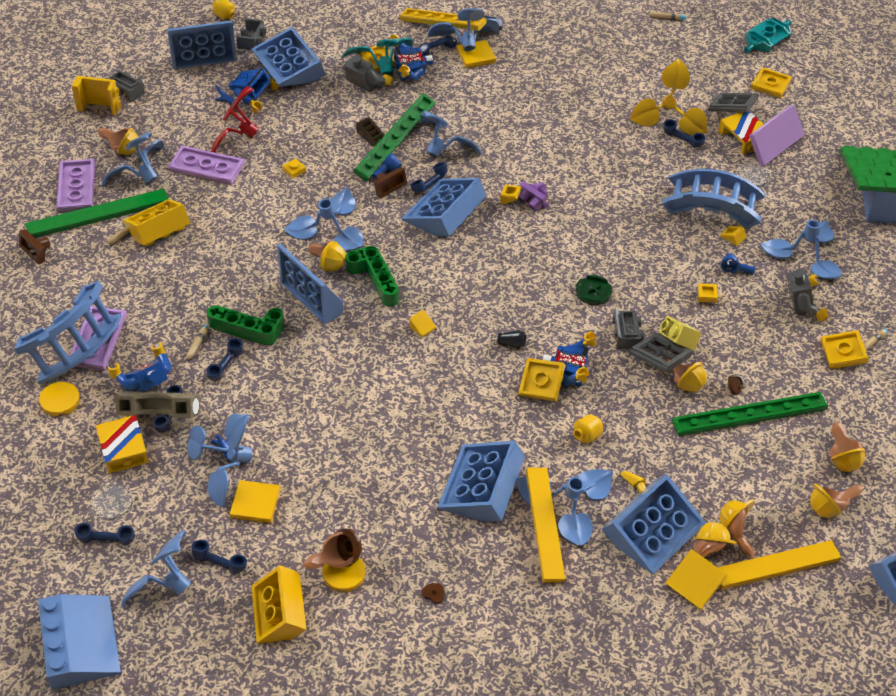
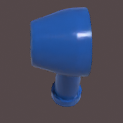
(390, 163)
(735, 265)

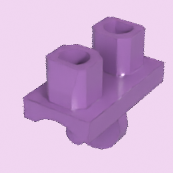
(536, 193)

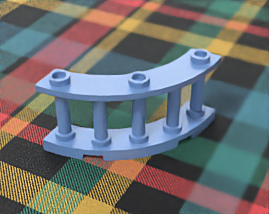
(714, 201)
(65, 321)

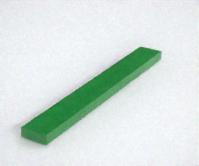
(393, 137)
(96, 213)
(749, 413)

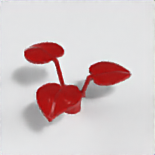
(246, 126)

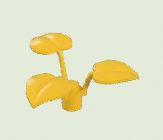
(675, 76)

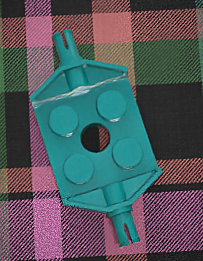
(767, 34)

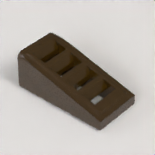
(366, 125)

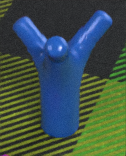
(224, 97)
(220, 443)

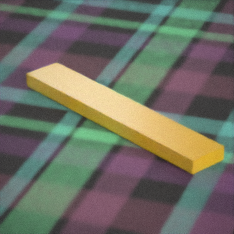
(434, 17)
(545, 525)
(779, 564)

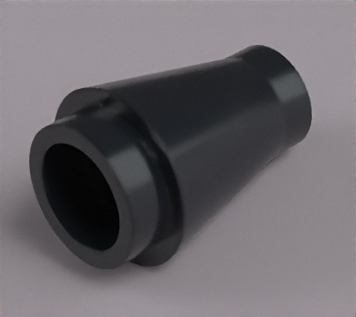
(513, 338)

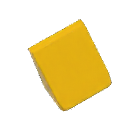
(510, 193)
(734, 234)
(421, 323)

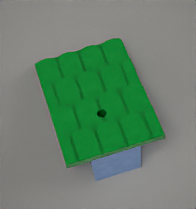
(876, 176)

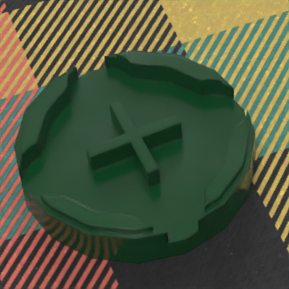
(593, 290)

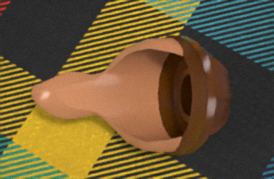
(338, 551)

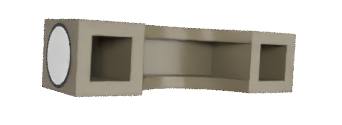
(174, 404)

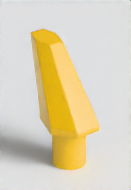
(634, 480)

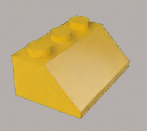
(157, 222)
(278, 606)

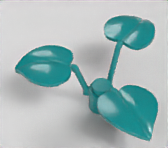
(386, 61)

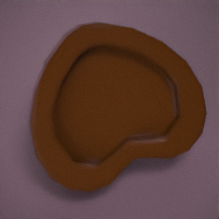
(736, 383)
(433, 592)

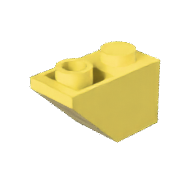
(680, 332)

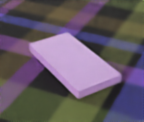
(777, 135)
(206, 165)
(75, 185)
(103, 354)

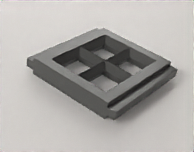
(733, 102)
(653, 359)

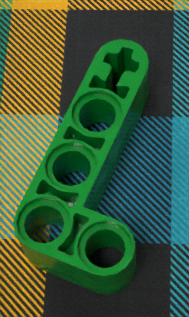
(371, 260)
(245, 326)

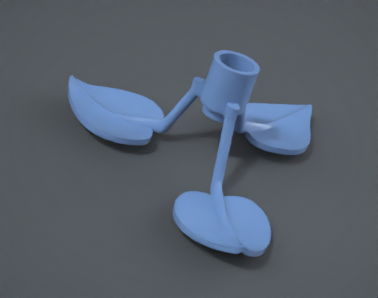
(468, 39)
(436, 144)
(145, 169)
(341, 203)
(813, 231)
(236, 453)
(594, 484)
(174, 578)

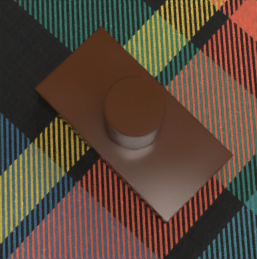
(389, 183)
(33, 247)

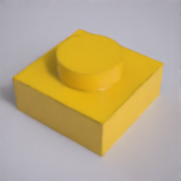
(294, 168)
(707, 293)

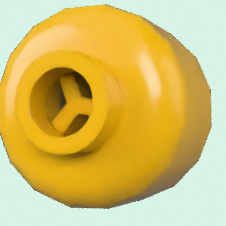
(223, 9)
(588, 429)

